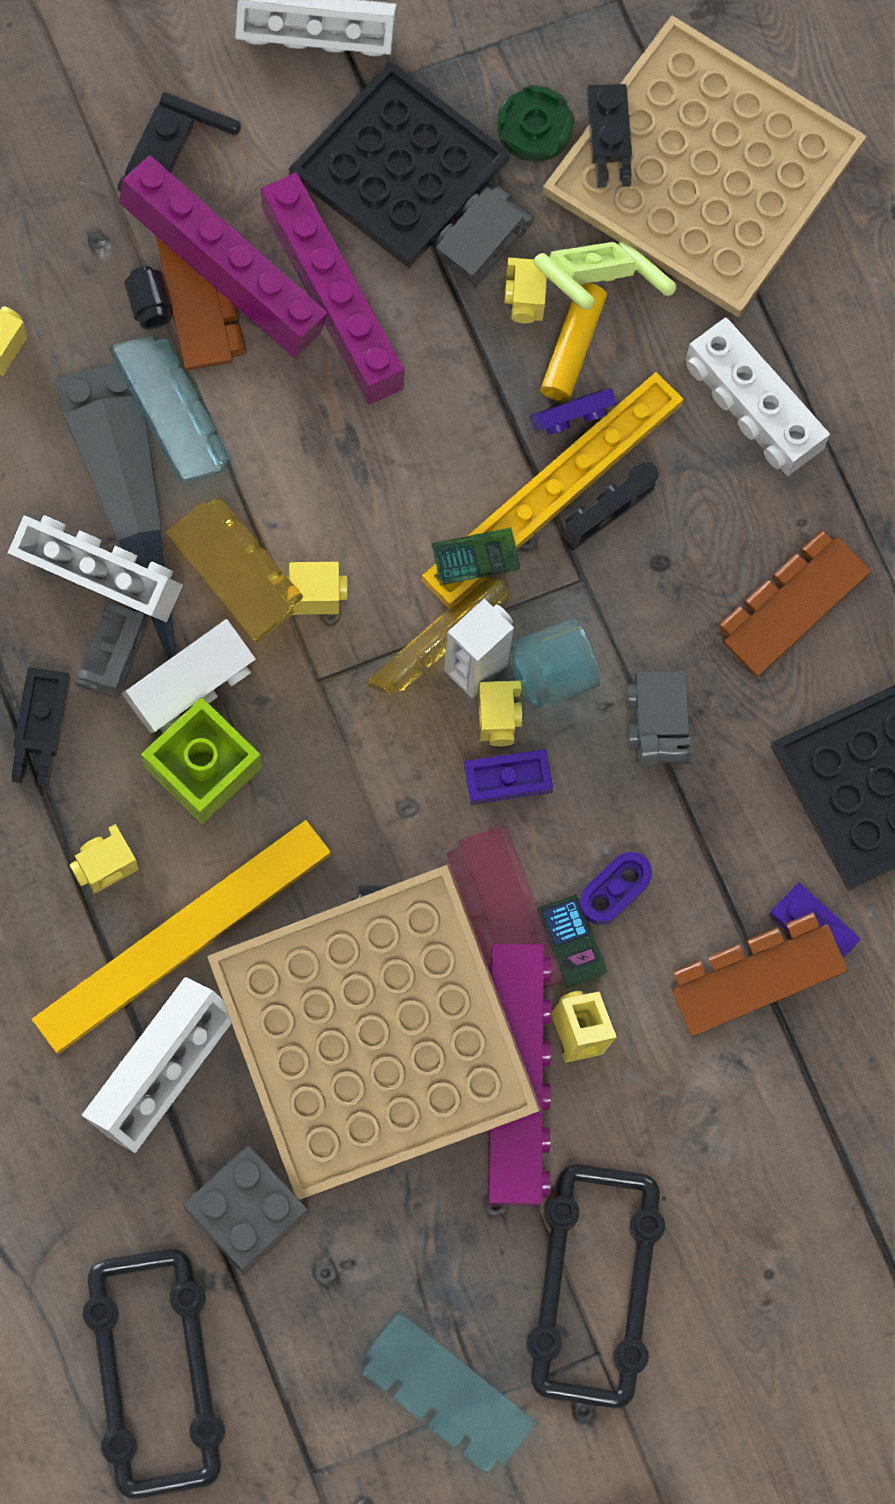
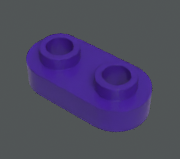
(614, 889)

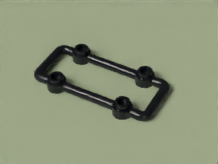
(544, 1341)
(206, 1429)

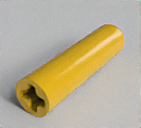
(572, 347)

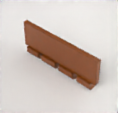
(200, 315)
(788, 613)
(751, 983)

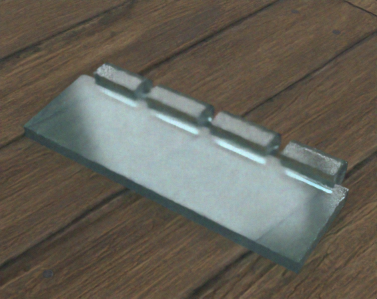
(164, 403)
(453, 1390)

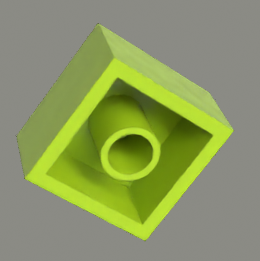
(201, 760)

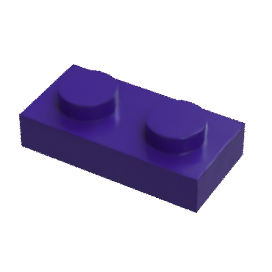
(589, 406)
(508, 777)
(801, 903)

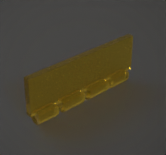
(236, 567)
(431, 643)

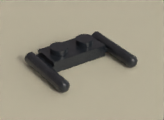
(170, 129)

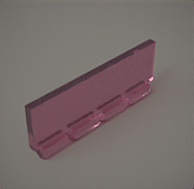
(499, 894)

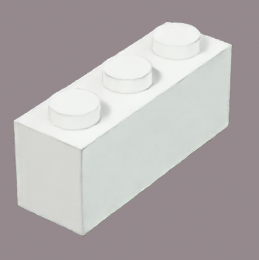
(478, 646)
(189, 676)

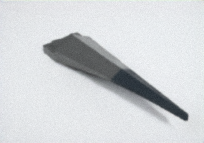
(117, 456)

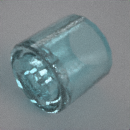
(554, 664)

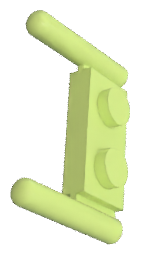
(599, 262)

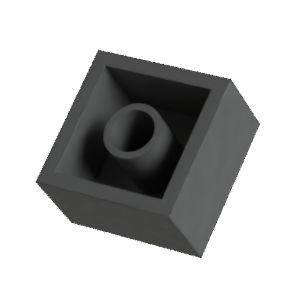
(246, 1210)

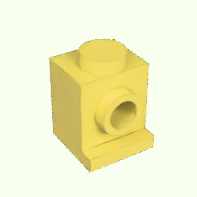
(525, 290)
(499, 712)
(104, 861)
(583, 1025)

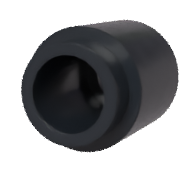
(148, 297)

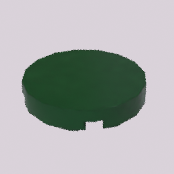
(535, 124)

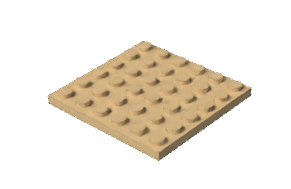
(718, 167)
(373, 1032)

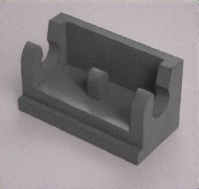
(112, 651)

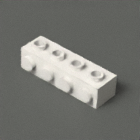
(319, 23)
(756, 397)
(94, 568)
(159, 1065)

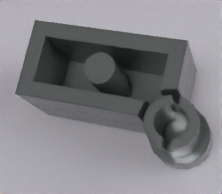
(482, 234)
(660, 718)

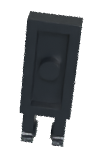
(610, 131)
(611, 505)
(40, 722)

